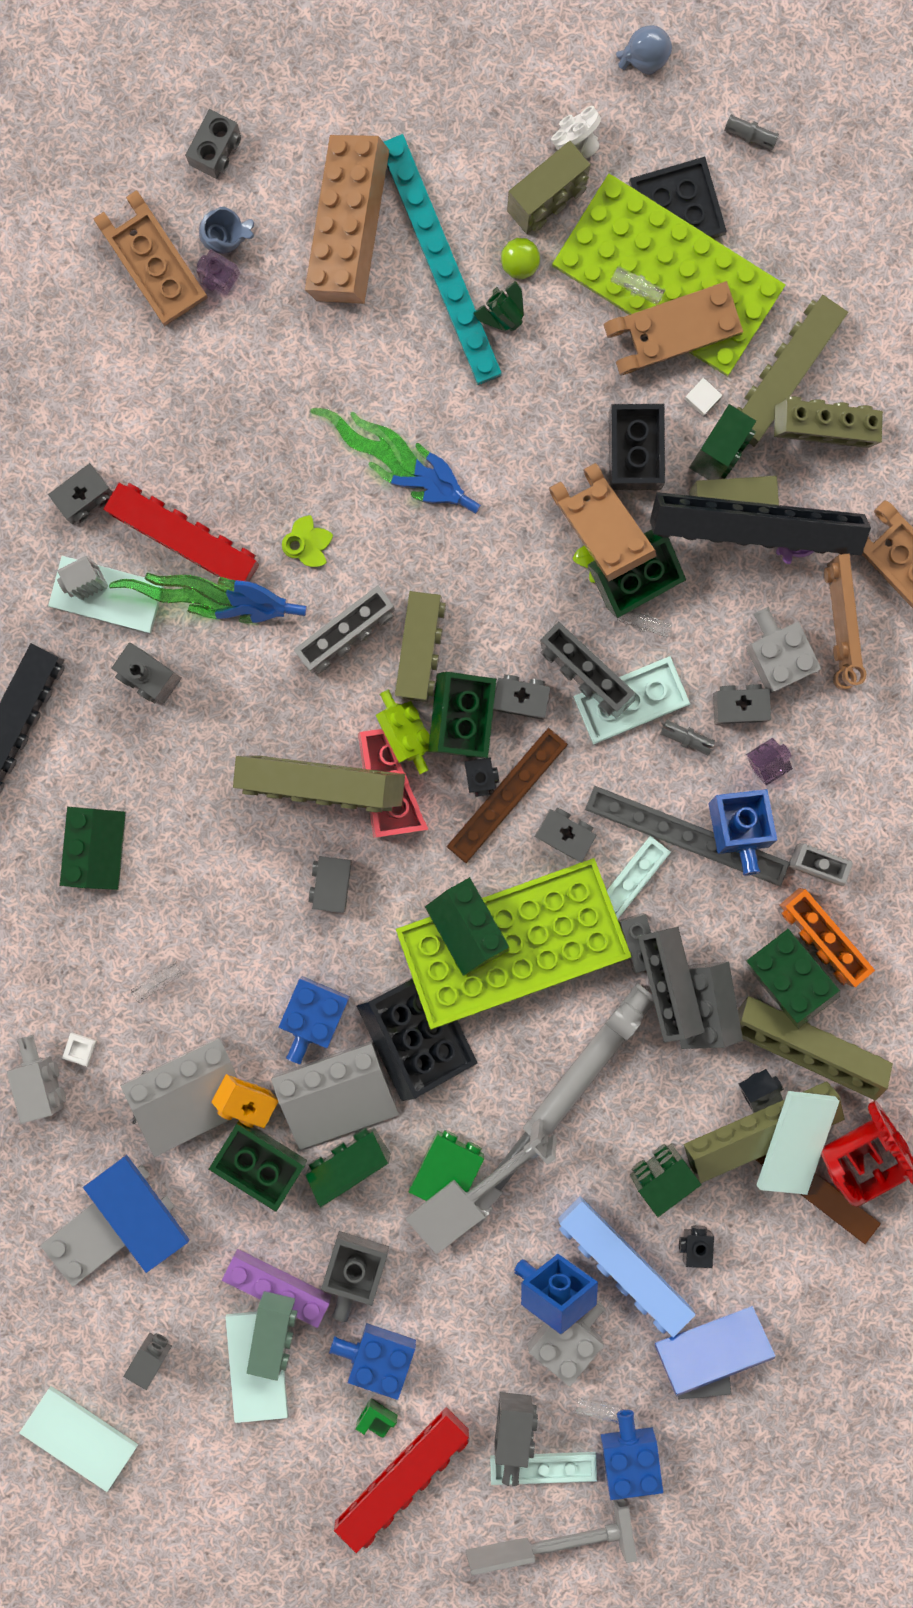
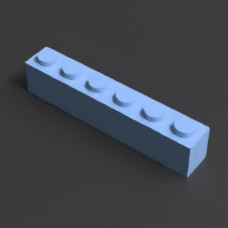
(626, 1266)

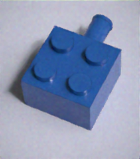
(743, 825)
(312, 1016)
(557, 1292)
(378, 1360)
(631, 1460)

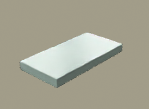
(111, 605)
(657, 694)
(797, 1142)
(252, 1396)
(78, 1438)

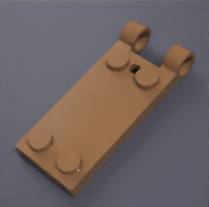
(153, 262)
(677, 327)
(604, 525)
(896, 561)
(848, 647)

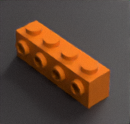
(826, 936)

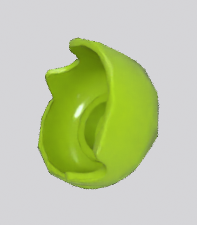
(520, 258)

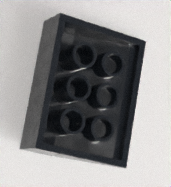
(408, 1047)

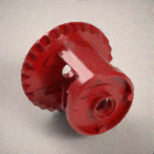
(861, 1142)

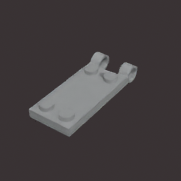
(86, 1242)

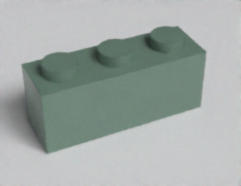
(272, 1336)

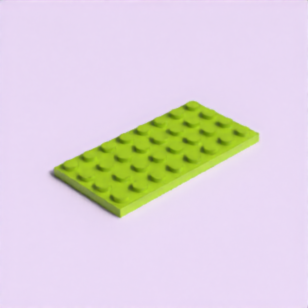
(650, 241)
(554, 933)

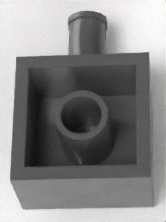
(140, 669)
(354, 1272)
(514, 1434)

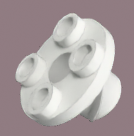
(579, 131)

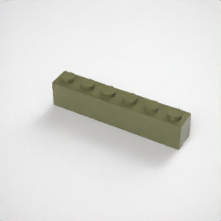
(792, 362)
(814, 1049)
(742, 1139)

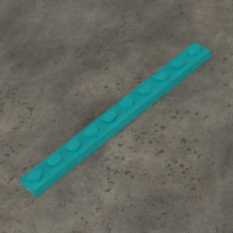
(441, 261)

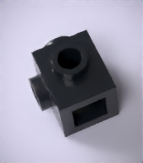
(481, 776)
(761, 1090)
(697, 1247)

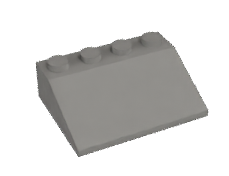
(335, 1095)
(176, 1097)

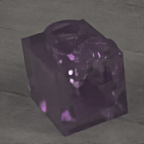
(217, 272)
(770, 761)

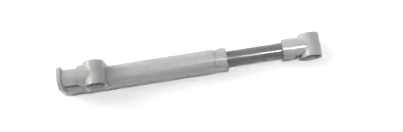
(578, 1078)

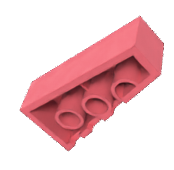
(379, 756)

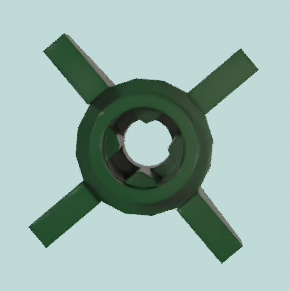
(504, 309)

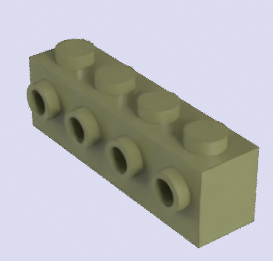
(828, 423)
(419, 646)

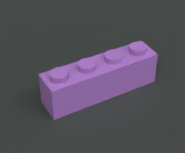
(258, 1276)

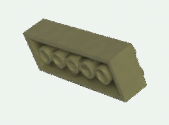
(319, 783)

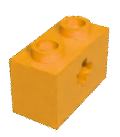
(244, 1101)

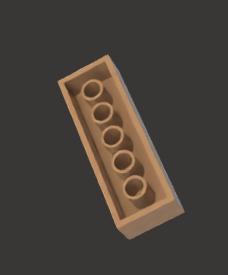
(347, 219)

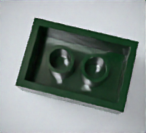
(724, 444)
(641, 582)
(462, 715)
(793, 978)
(258, 1165)
(664, 1179)

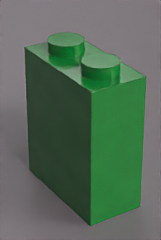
(444, 1162)

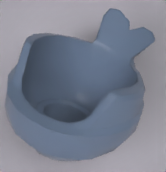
(646, 50)
(223, 230)

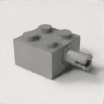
(781, 653)
(35, 1084)
(568, 1352)

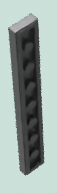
(678, 833)

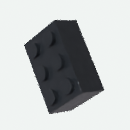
(637, 446)

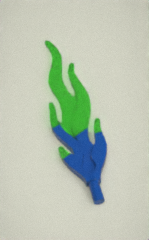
(405, 467)
(219, 600)

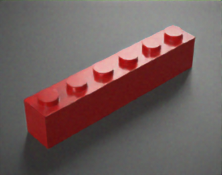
(179, 535)
(401, 1480)

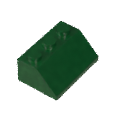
(92, 848)
(467, 927)
(347, 1165)

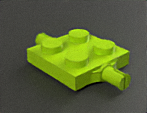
(404, 731)

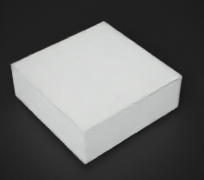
(703, 397)
(79, 1049)

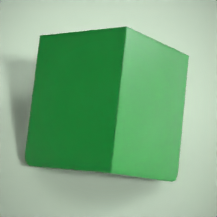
(376, 1419)

